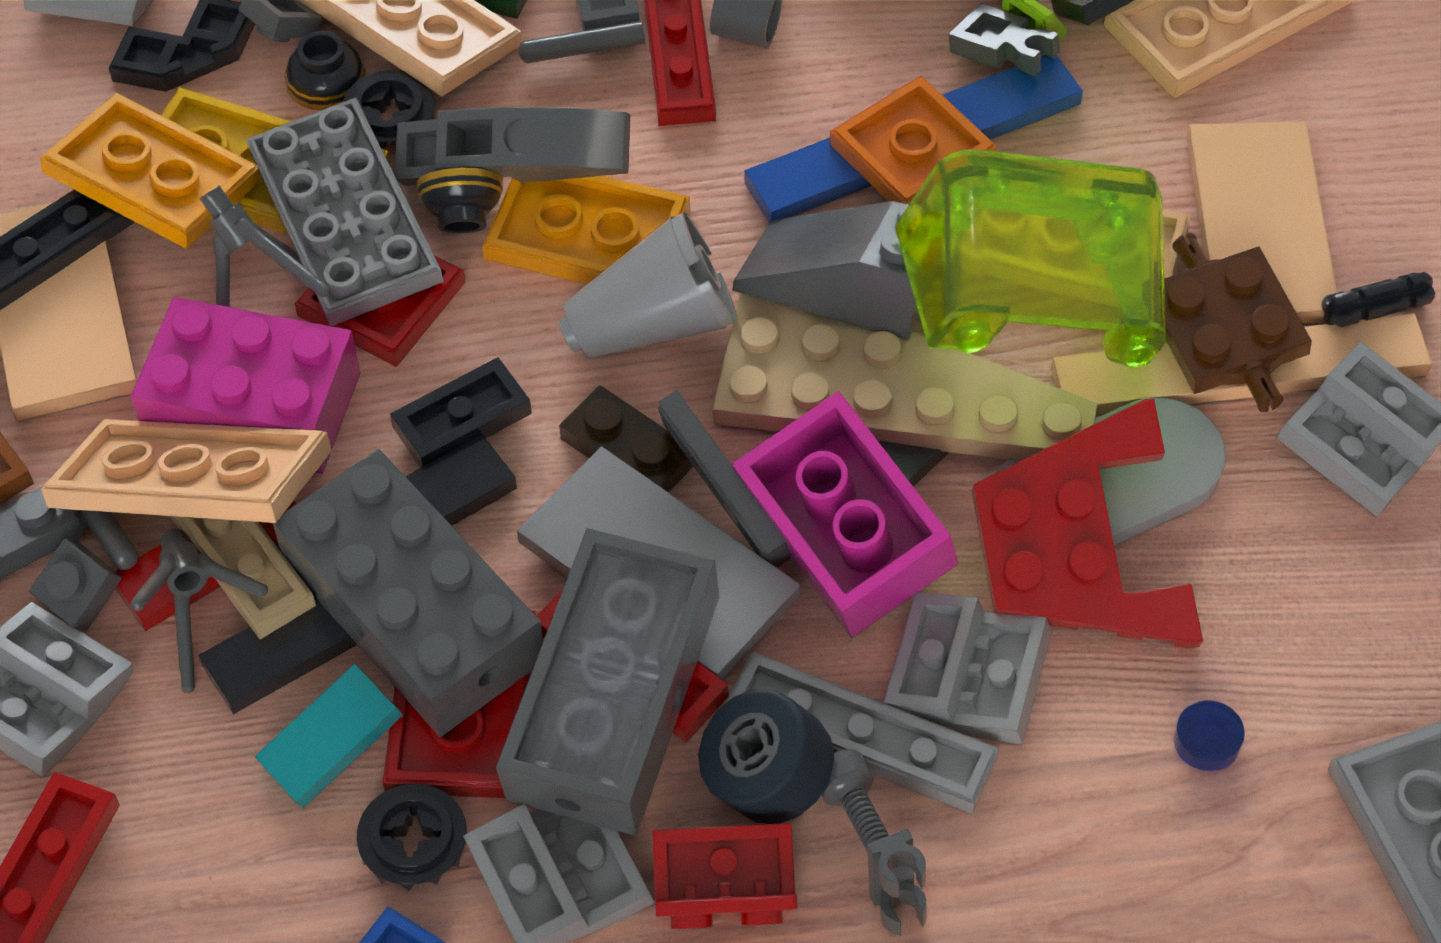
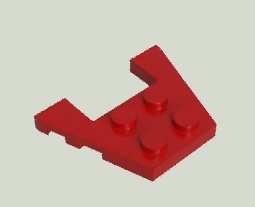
(1053, 541)

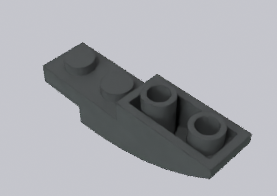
(516, 143)

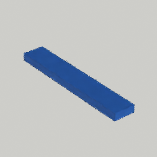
(992, 104)

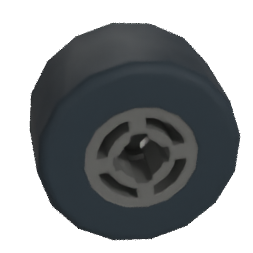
(766, 756)

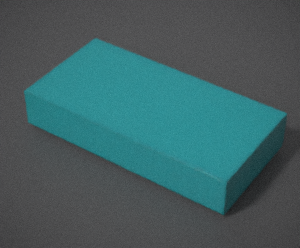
(328, 736)

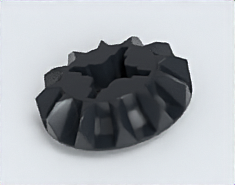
(377, 90)
(392, 815)

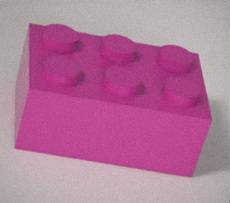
(247, 371)
(847, 514)

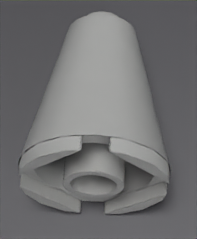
(650, 295)

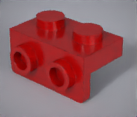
(724, 872)

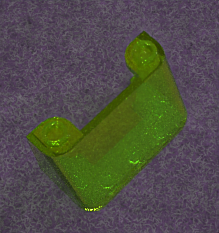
(1037, 246)

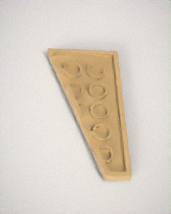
(904, 392)

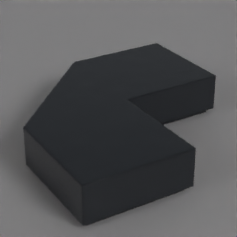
(165, 61)

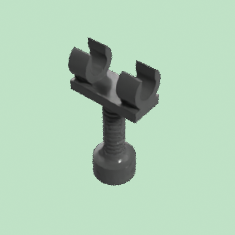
(890, 857)

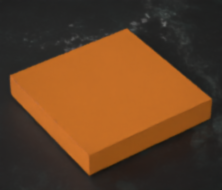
(905, 138)

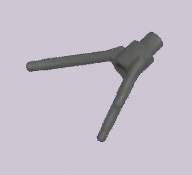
(234, 230)
(185, 575)

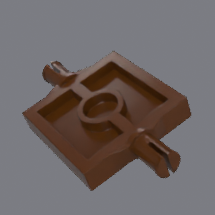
(1231, 322)

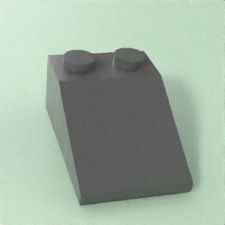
(837, 267)

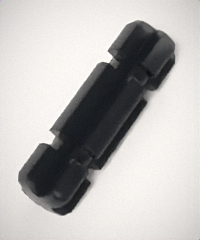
(1378, 299)

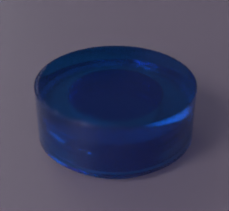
(1209, 735)

